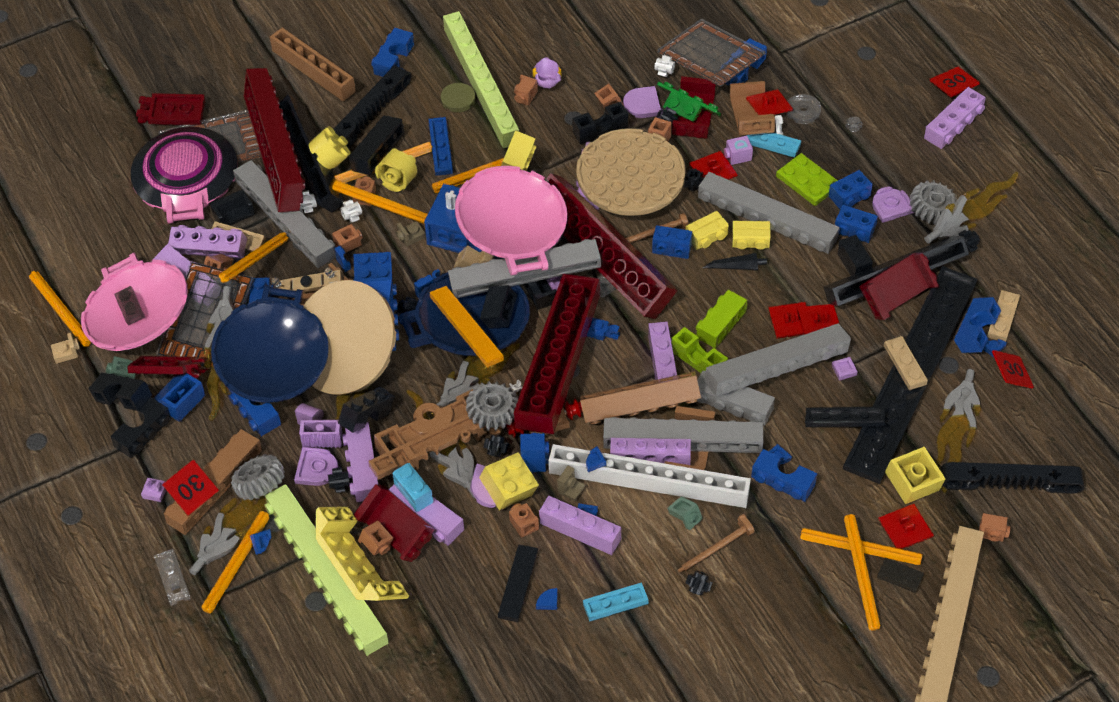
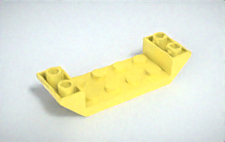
(360, 576)

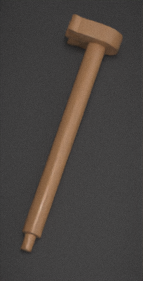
(681, 221)
(745, 527)

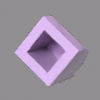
(308, 412)

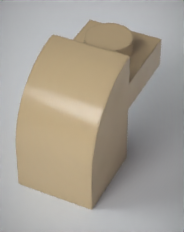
(470, 256)

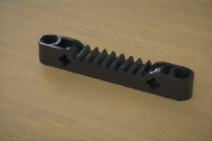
(386, 89)
(960, 476)

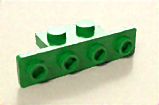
(685, 105)

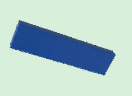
(440, 146)

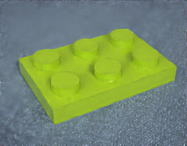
(806, 179)

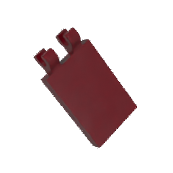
(171, 109)
(167, 365)

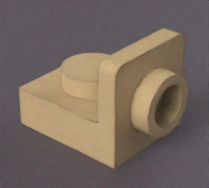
(65, 350)

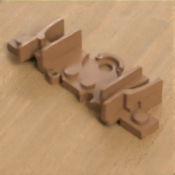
(425, 435)

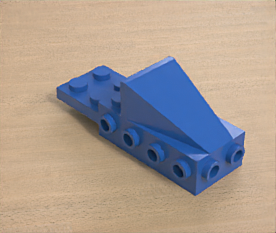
(376, 271)

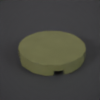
(457, 97)

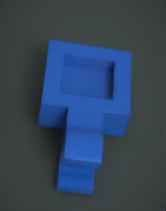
(425, 282)
(601, 328)

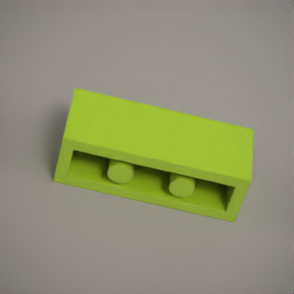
(721, 318)

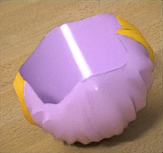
(547, 73)

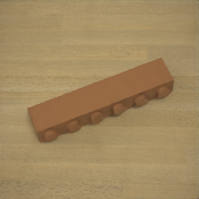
(312, 64)
(640, 397)
(220, 470)

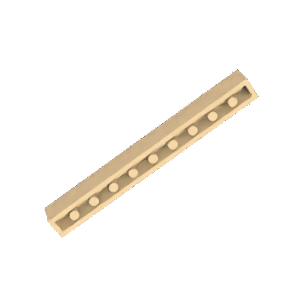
(951, 618)

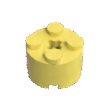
(329, 148)
(396, 170)

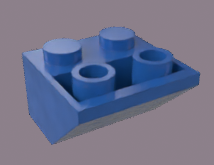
(181, 395)

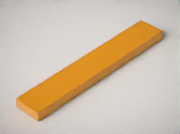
(466, 326)

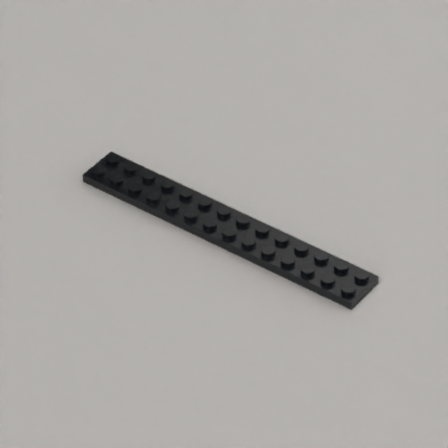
(927, 342)

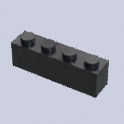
(376, 144)

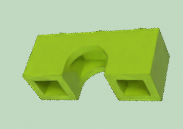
(687, 347)

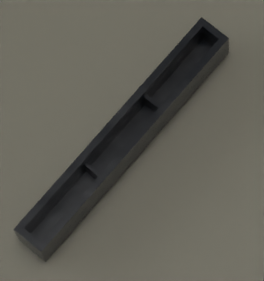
(301, 134)
(937, 255)

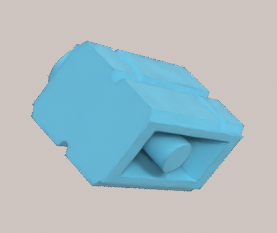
(412, 487)

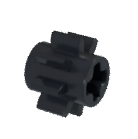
(667, 114)
(693, 179)
(971, 239)
(407, 305)
(496, 445)
(338, 480)
(698, 582)

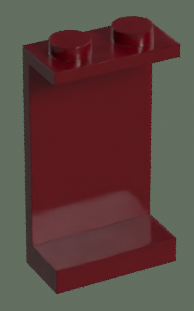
(706, 91)
(898, 284)
(402, 523)

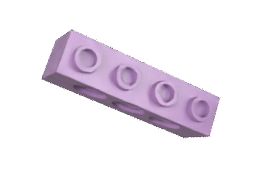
(653, 449)

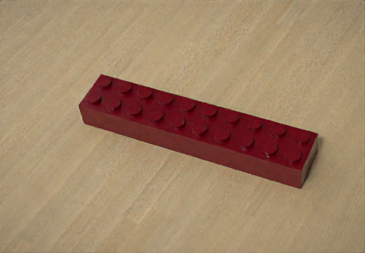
(273, 140)
(619, 259)
(557, 354)

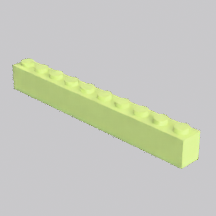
(480, 78)
(302, 534)

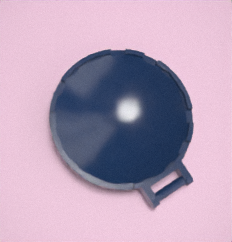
(439, 331)
(270, 348)

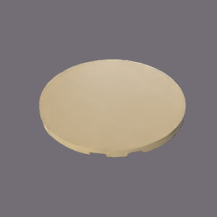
(630, 172)
(358, 335)

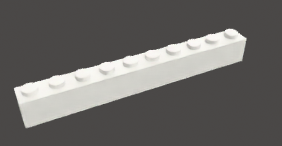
(654, 476)

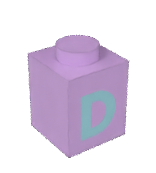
(738, 150)

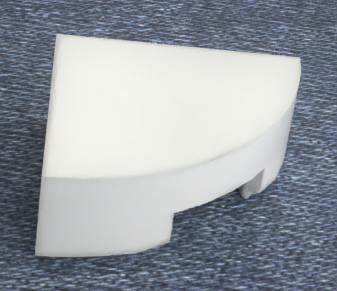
(778, 125)

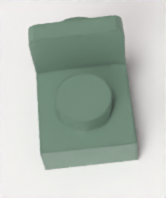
(119, 367)
(686, 511)

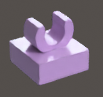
(153, 490)

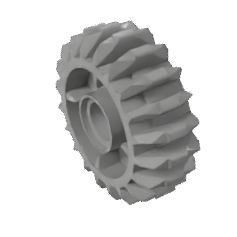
(930, 200)
(480, 409)
(257, 477)

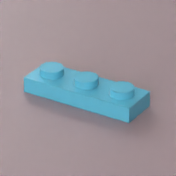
(776, 143)
(615, 601)

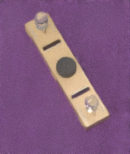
(309, 282)

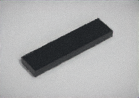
(845, 416)
(518, 583)

